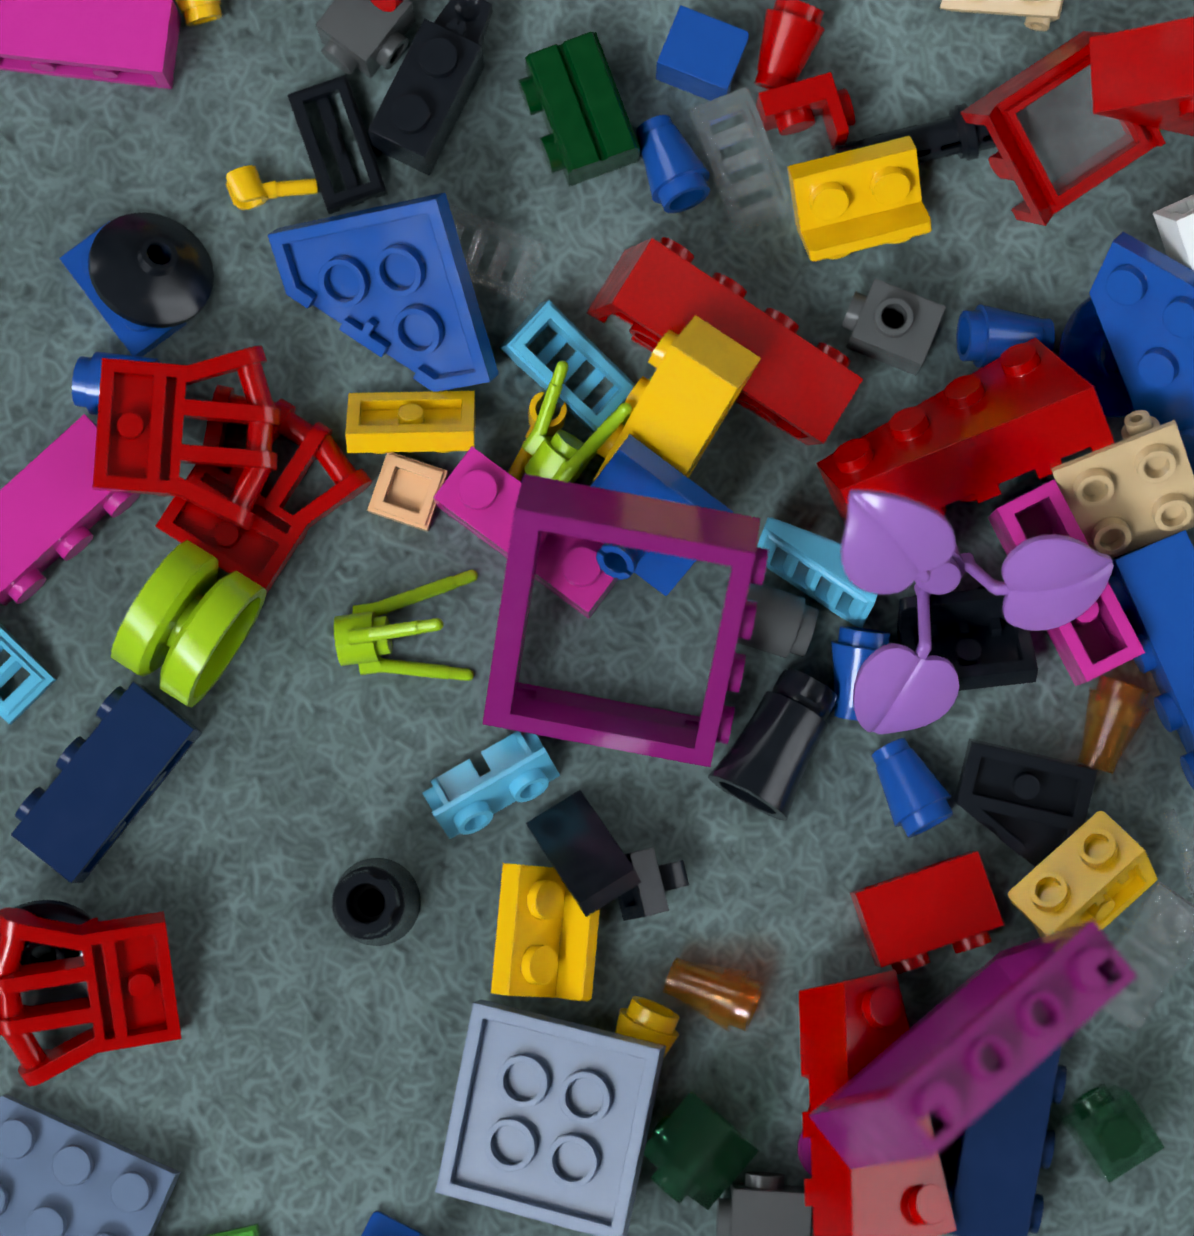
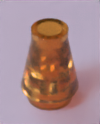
(1111, 721)
(716, 992)

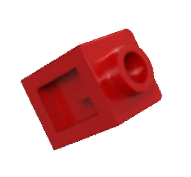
(796, 104)

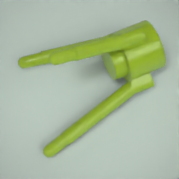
(564, 455)
(365, 637)

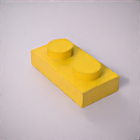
(410, 422)

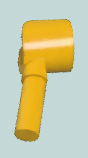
(249, 192)
(523, 457)

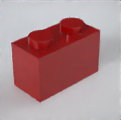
(928, 911)

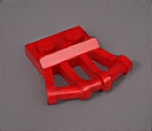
(143, 431)
(275, 532)
(126, 983)

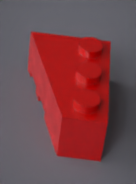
(1146, 75)

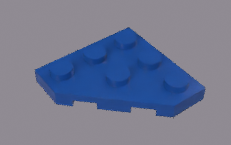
(399, 281)
(1149, 324)

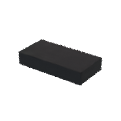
(583, 853)

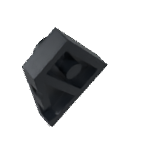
(1024, 796)

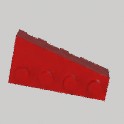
(794, 383)
(975, 434)
(840, 1034)

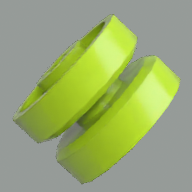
(188, 623)

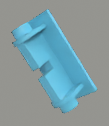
(467, 802)

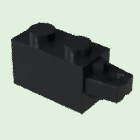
(432, 85)

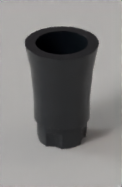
(776, 744)
(400, 898)

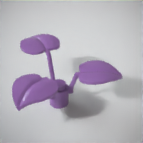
(902, 541)

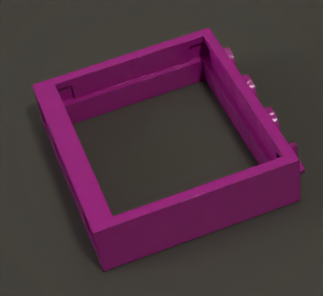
(642, 525)
(973, 1046)

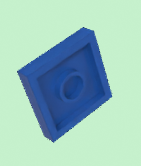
(644, 473)

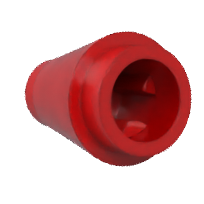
(787, 42)

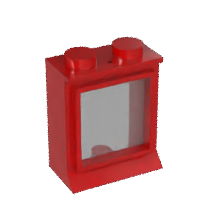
(1052, 137)

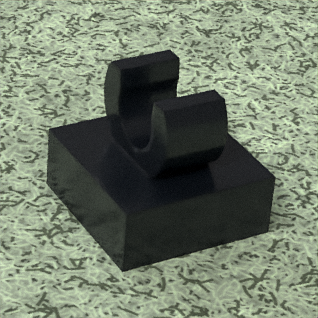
(649, 896)

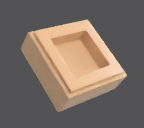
(407, 491)

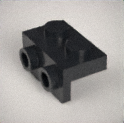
(974, 637)

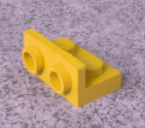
(858, 199)
(1085, 878)
(542, 937)

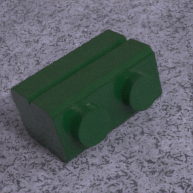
(580, 109)

